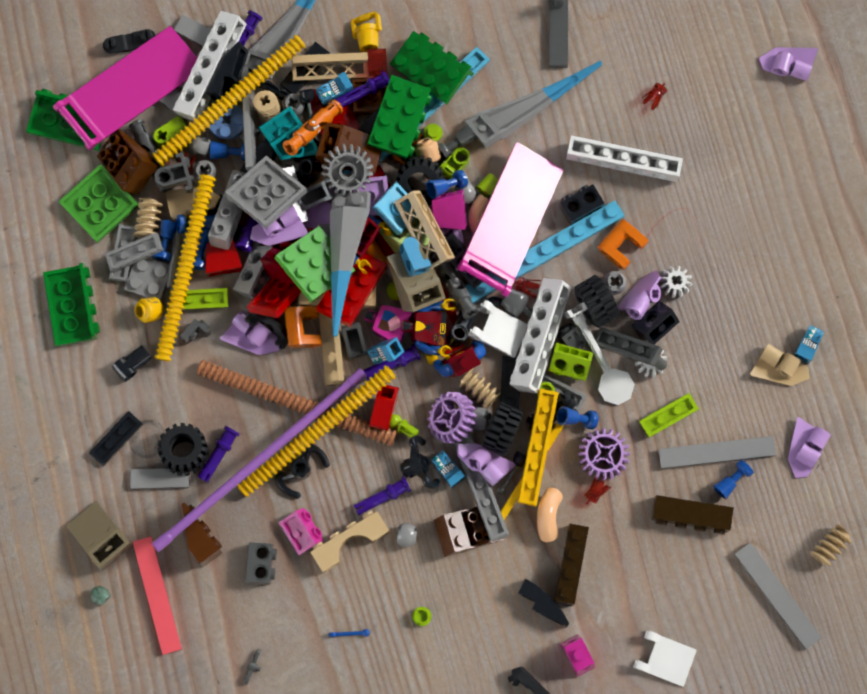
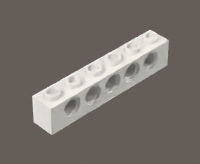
(222, 38)
(624, 158)
(540, 335)

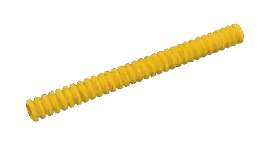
(230, 99)
(185, 267)
(316, 431)

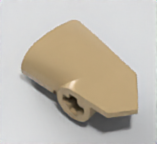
(181, 203)
(780, 367)

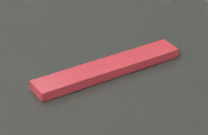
(157, 596)

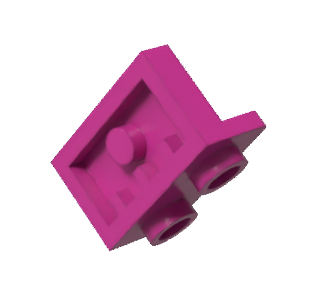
(301, 531)

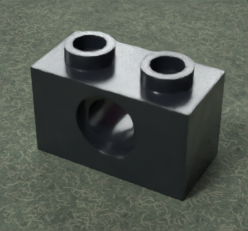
(655, 323)

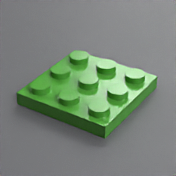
(98, 203)
(309, 263)

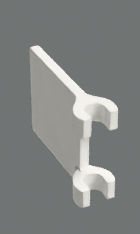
(500, 330)
(667, 659)

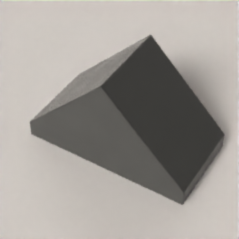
(315, 195)
(354, 340)

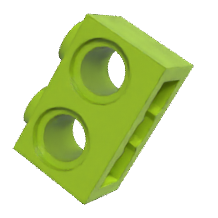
(572, 357)

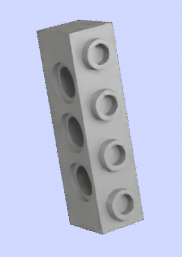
(226, 218)
(253, 275)

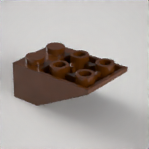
(339, 134)
(127, 162)
(461, 531)
(199, 541)

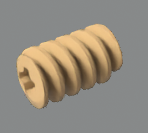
(266, 105)
(147, 217)
(478, 389)
(831, 545)

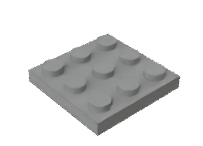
(266, 192)

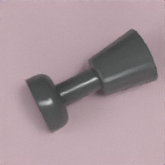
(462, 138)

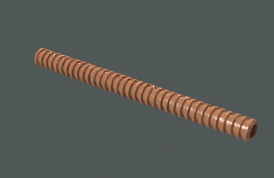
(292, 401)

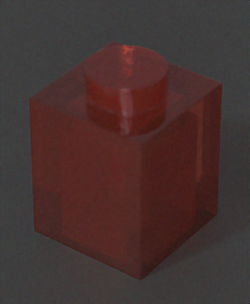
(377, 62)

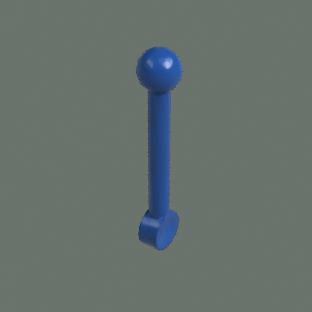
(365, 633)

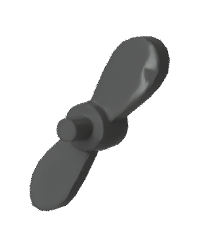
(252, 666)

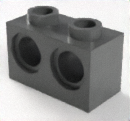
(255, 563)

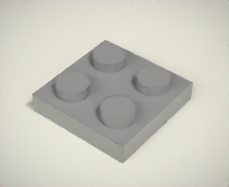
(148, 278)

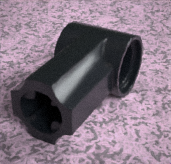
(308, 170)
(460, 327)
(127, 366)

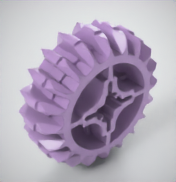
(457, 420)
(608, 461)

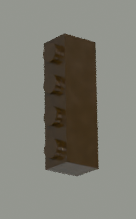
(693, 514)
(571, 564)

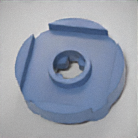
(232, 130)

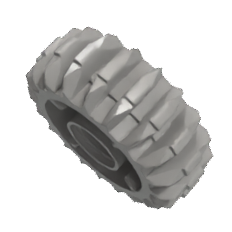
(344, 158)

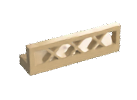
(329, 59)
(430, 226)
(331, 352)

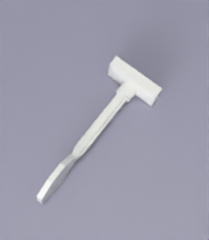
(614, 384)

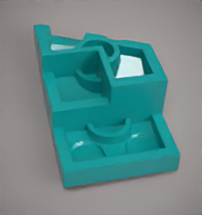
(281, 129)

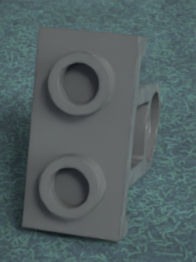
(177, 173)

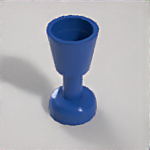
(221, 150)
(438, 187)
(182, 223)
(166, 233)
(200, 264)
(568, 416)
(727, 485)

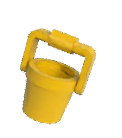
(366, 33)

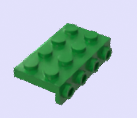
(431, 66)
(400, 117)
(51, 124)
(71, 305)

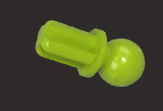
(402, 426)

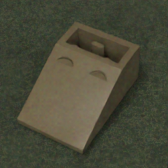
(414, 291)
(99, 536)

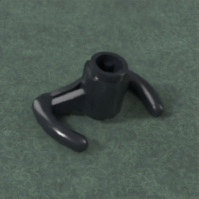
(418, 464)
(300, 469)

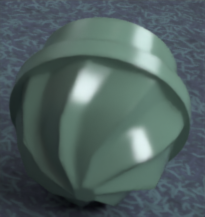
(99, 595)

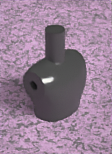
(516, 304)

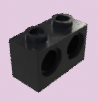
(584, 208)

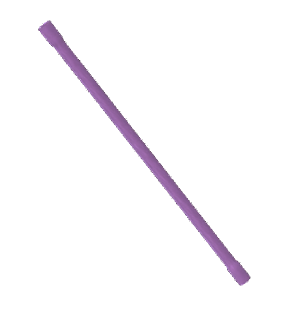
(167, 537)

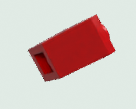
(384, 407)

